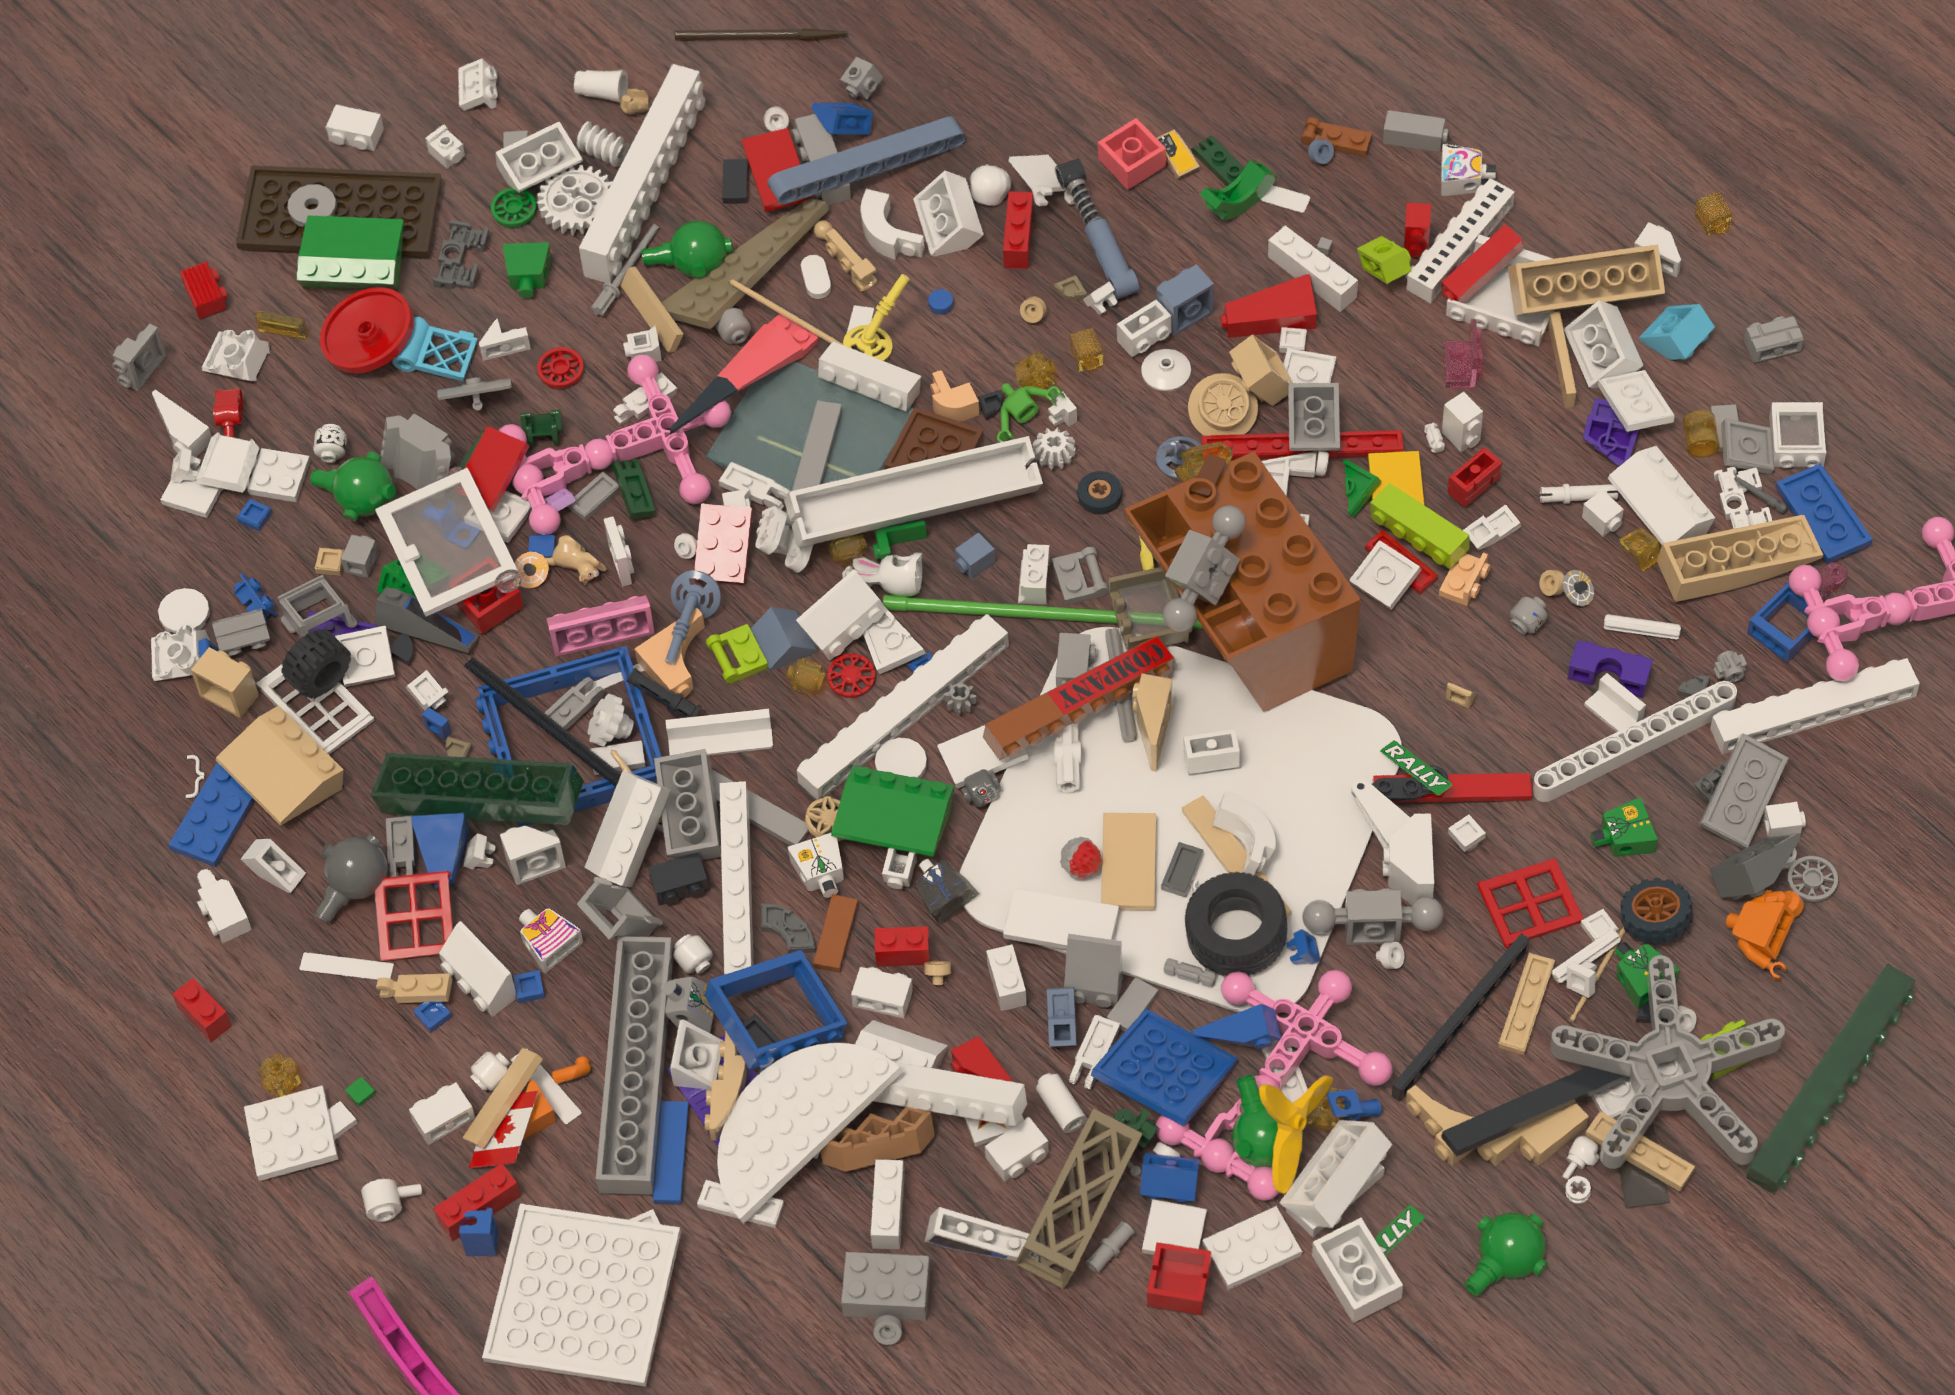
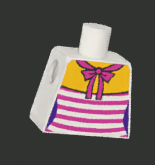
(548, 937)

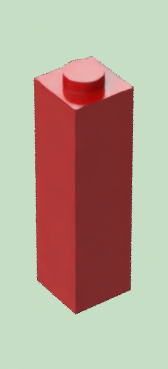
(1482, 265)

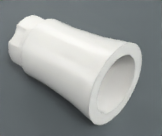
(602, 84)

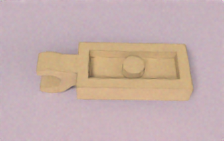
(416, 988)

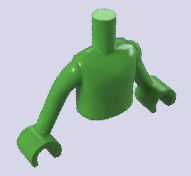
(1022, 406)

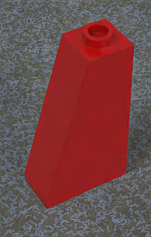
(1269, 310)

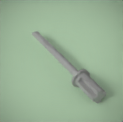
(611, 291)

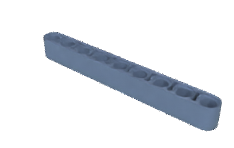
(866, 160)

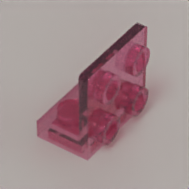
(1463, 360)

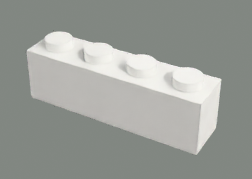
(1302, 258)
(869, 376)

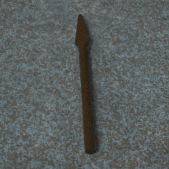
(756, 34)

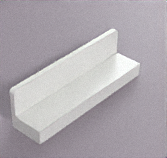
(721, 733)

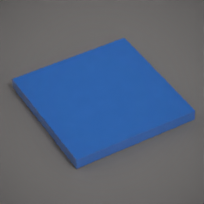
(1164, 1067)

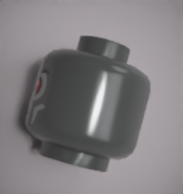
(981, 788)

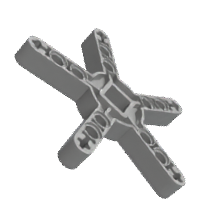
(1681, 1092)

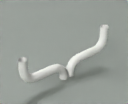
(201, 776)

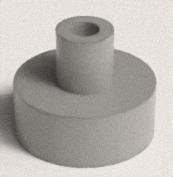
(887, 1329)

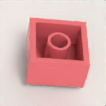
(1132, 153)

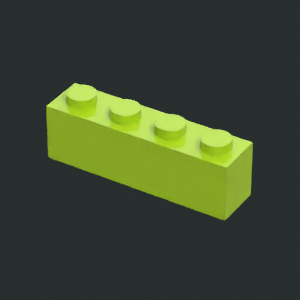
(1419, 526)

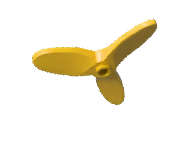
(1290, 1123)

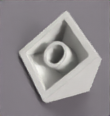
(695, 1057)

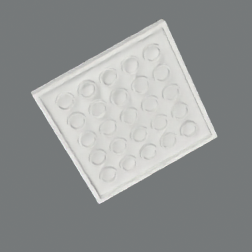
(582, 1295)

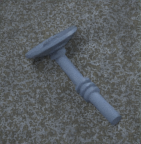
(1170, 452)
(687, 606)

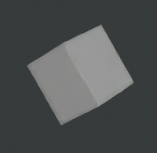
(1324, 246)

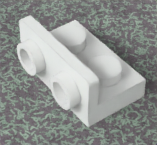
(477, 85)

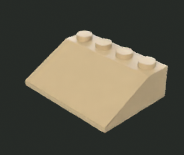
(281, 766)

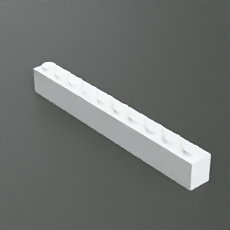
(902, 707)

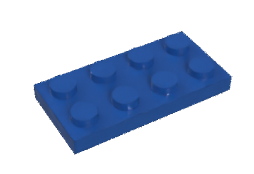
(1826, 511)
(212, 818)

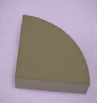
(1070, 289)
(458, 748)

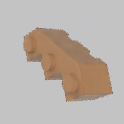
(880, 1140)

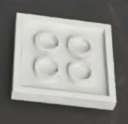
(291, 1133)

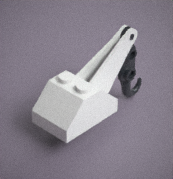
(1403, 839)

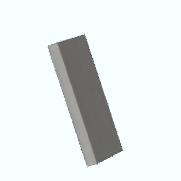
(1743, 791)

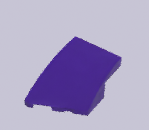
(1608, 434)

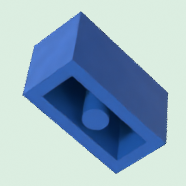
(1169, 1177)

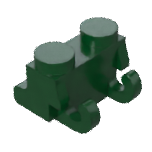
(542, 425)

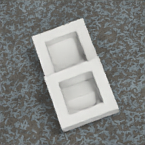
(1492, 529)

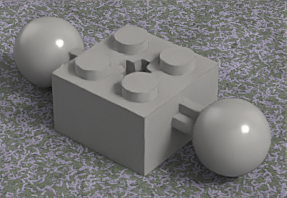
(1203, 567)
(1372, 916)

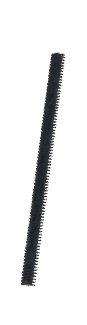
(544, 721)

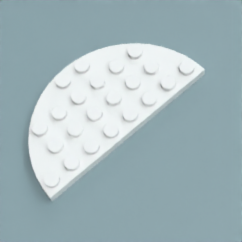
(793, 1115)

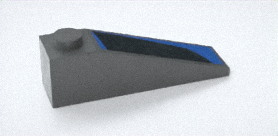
(404, 615)

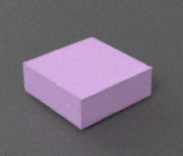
(560, 499)

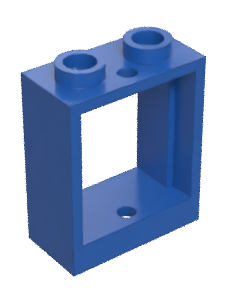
(1769, 635)

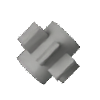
(1730, 666)
(960, 698)

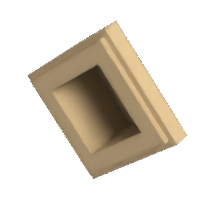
(1460, 695)

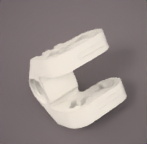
(779, 538)

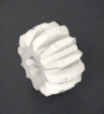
(1054, 448)

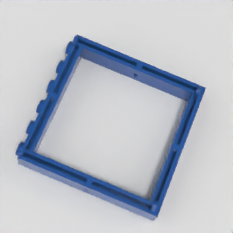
(564, 676)

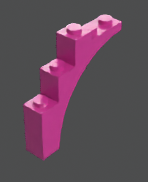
(398, 1342)

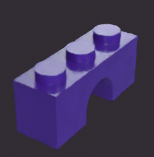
(1591, 659)

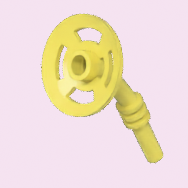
(869, 336)

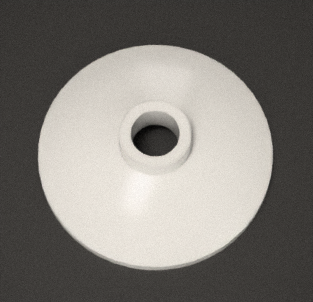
(1169, 377)

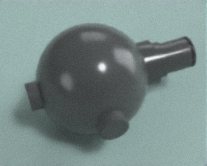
(352, 870)

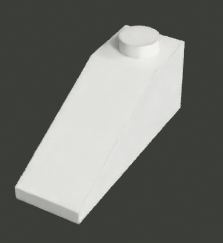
(181, 426)

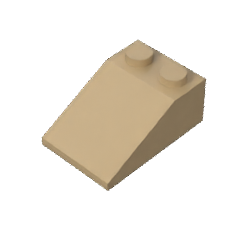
(1153, 706)

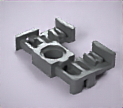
(457, 241)

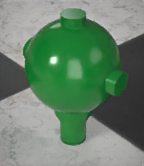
(693, 249)
(357, 485)
(1254, 1128)
(1509, 1249)

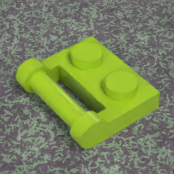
(745, 650)

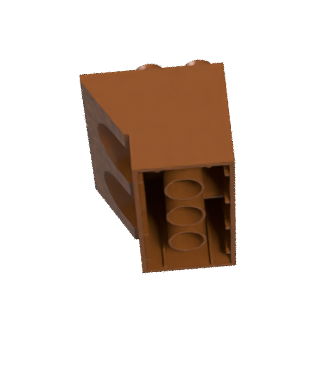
(1287, 607)

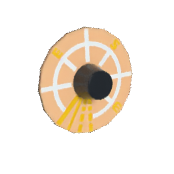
(532, 569)

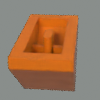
(542, 1113)

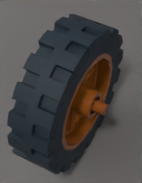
(1658, 923)

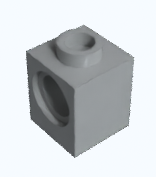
(360, 556)

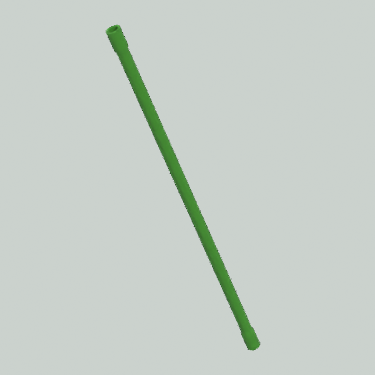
(904, 603)

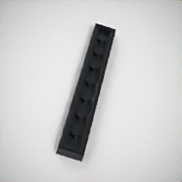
(1460, 1017)
(1529, 1108)

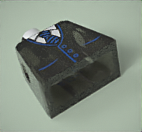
(943, 889)

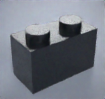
(678, 879)

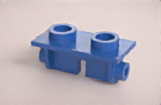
(249, 591)

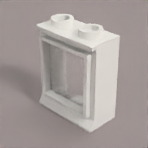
(1797, 434)

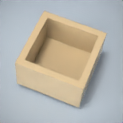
(1261, 370)
(225, 682)

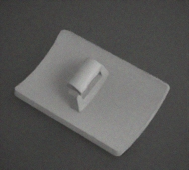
(474, 387)

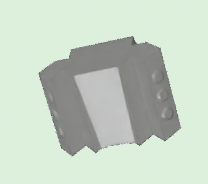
(416, 450)

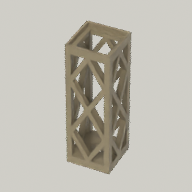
(1108, 1136)

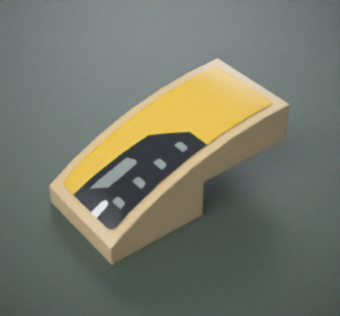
(1178, 154)

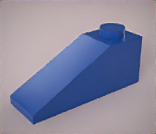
(1250, 1028)

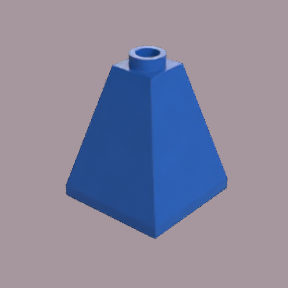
(442, 842)

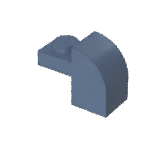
(1061, 1016)

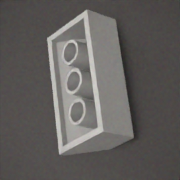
(691, 808)

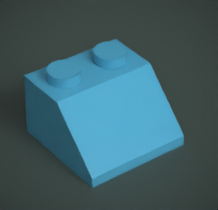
(1678, 331)

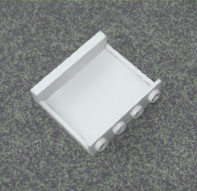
(1494, 305)

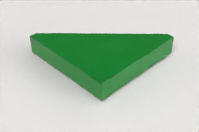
(1359, 486)

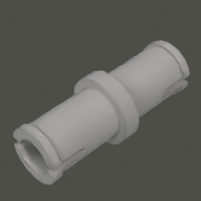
(1109, 1247)

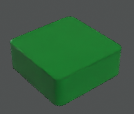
(360, 1091)

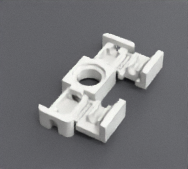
(1740, 516)

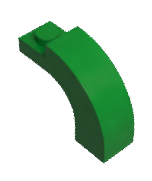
(1241, 193)

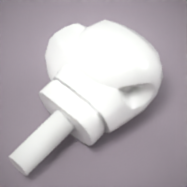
(1581, 1153)

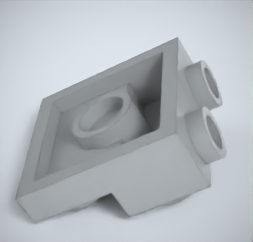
(139, 358)

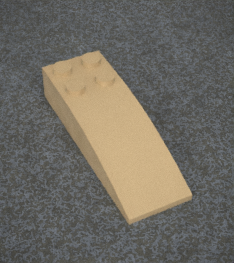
(1736, 557)

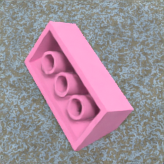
(600, 625)

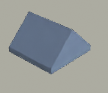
(781, 638)

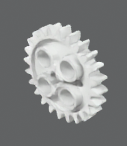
(573, 198)

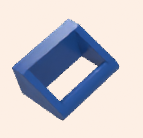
(843, 117)

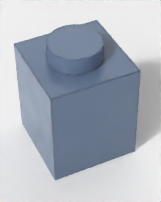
(974, 556)

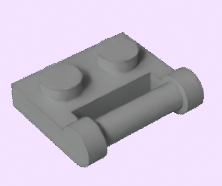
(1071, 578)

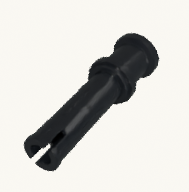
(674, 702)

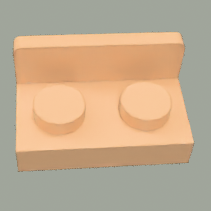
(1464, 579)

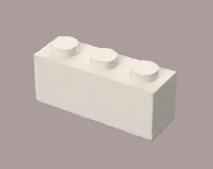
(887, 1204)

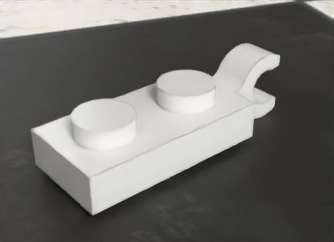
(637, 403)

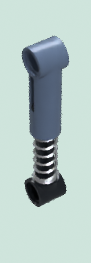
(1124, 281)

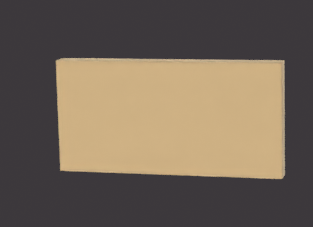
(1129, 860)

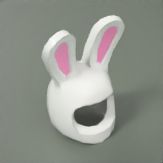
(895, 573)

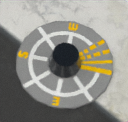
(1578, 588)

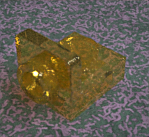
(1642, 546)

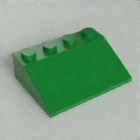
(350, 253)
(893, 810)

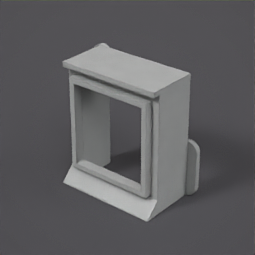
(306, 596)
(631, 913)

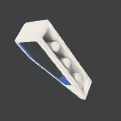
(975, 1235)

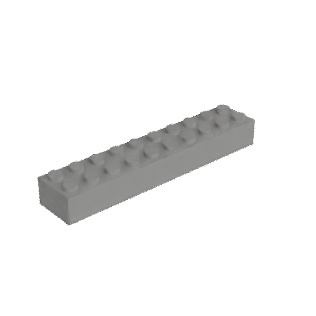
(634, 1066)

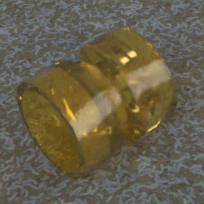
(1701, 433)

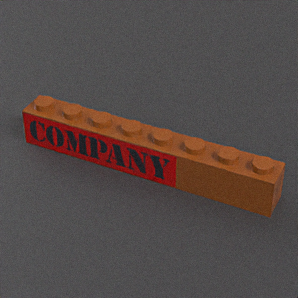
(1076, 699)

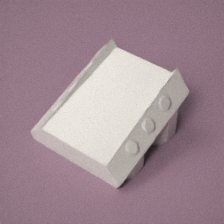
(236, 355)
(228, 463)
(176, 653)

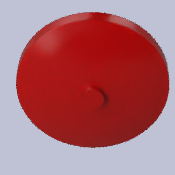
(366, 330)

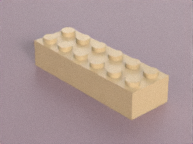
(1586, 279)

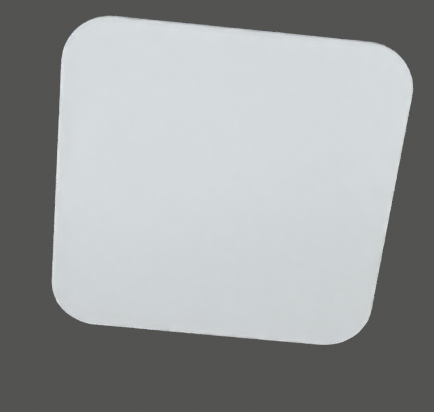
(1291, 767)

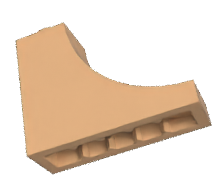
(653, 652)

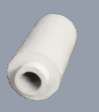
(1060, 1103)

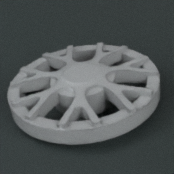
(1812, 878)

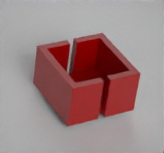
(1179, 1278)

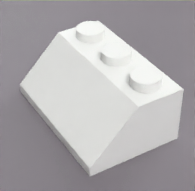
(537, 157)
(948, 215)
(1602, 343)
(841, 615)
(477, 971)
(902, 1045)

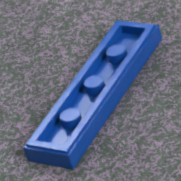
(671, 1152)

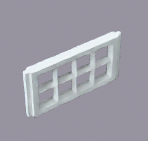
(338, 738)

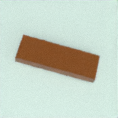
(835, 933)

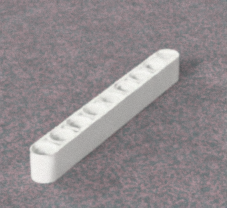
(1628, 751)

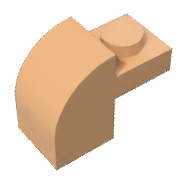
(954, 403)

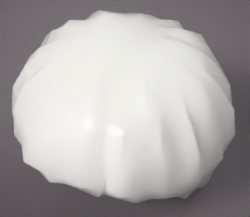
(989, 185)

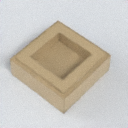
(329, 561)

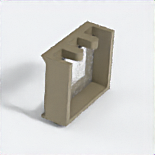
(1139, 607)

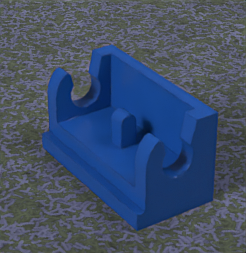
(483, 1236)

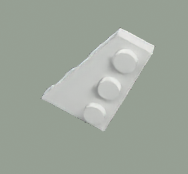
(890, 643)

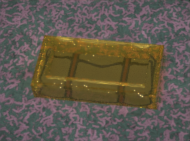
(281, 325)

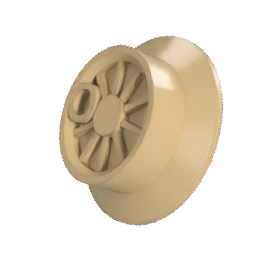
(1222, 406)

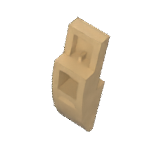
(725, 1090)

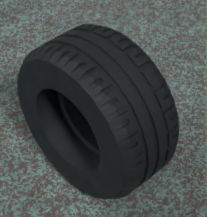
(1229, 893)

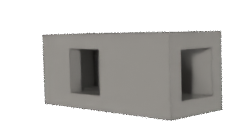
(1414, 131)

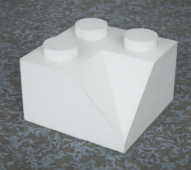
(531, 853)

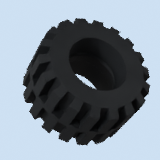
(316, 663)

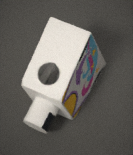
(1463, 170)

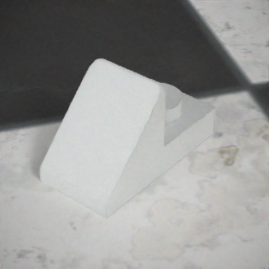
(499, 344)

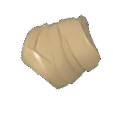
(634, 101)

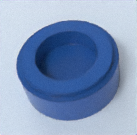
(940, 301)

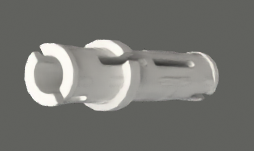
(1575, 493)

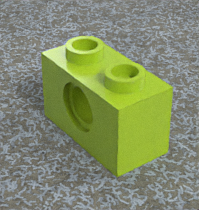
(1384, 259)

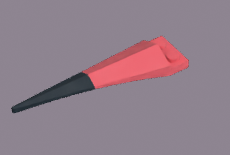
(766, 352)

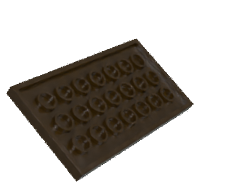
(358, 193)

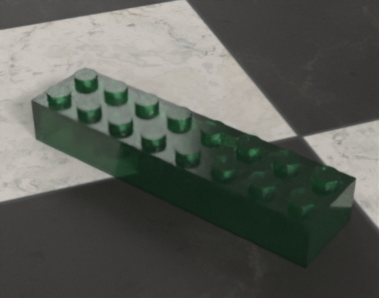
(478, 788)

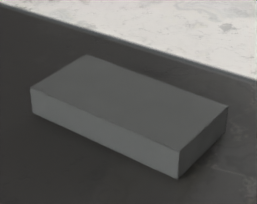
(1182, 869)

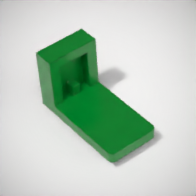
(897, 534)

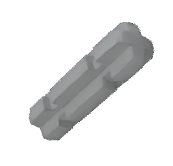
(1189, 972)

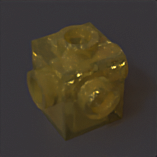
(1035, 371)
(279, 1075)
(1322, 1114)

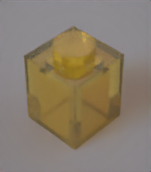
(1713, 213)
(1086, 349)

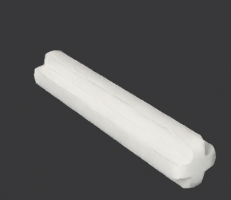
(1642, 626)
(1589, 953)

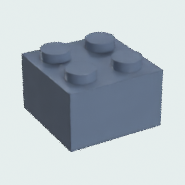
(1187, 298)

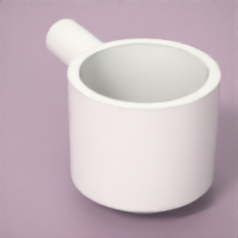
(383, 1198)

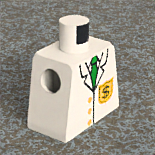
(818, 864)

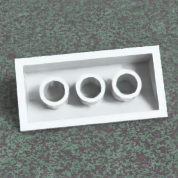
(1661, 497)
(627, 829)
(1336, 1172)

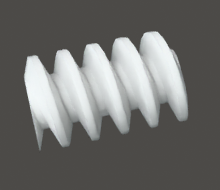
(602, 145)

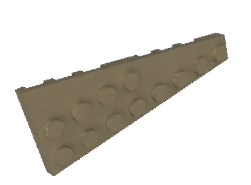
(708, 297)

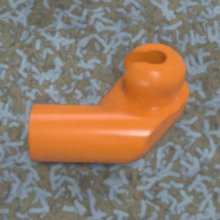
(581, 1068)

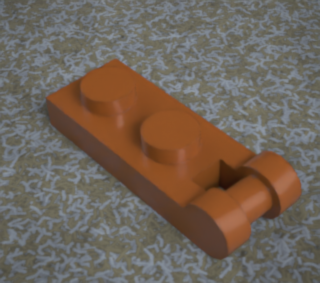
(1342, 138)

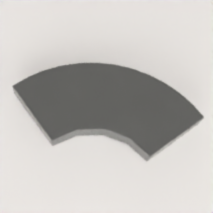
(787, 926)

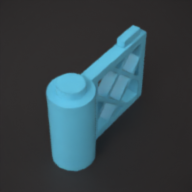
(416, 351)

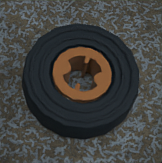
(1093, 501)

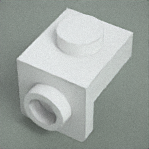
(427, 691)

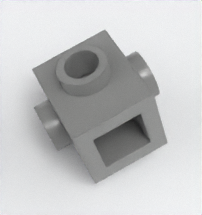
(861, 78)

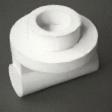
(685, 545)

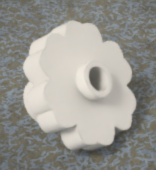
(609, 721)

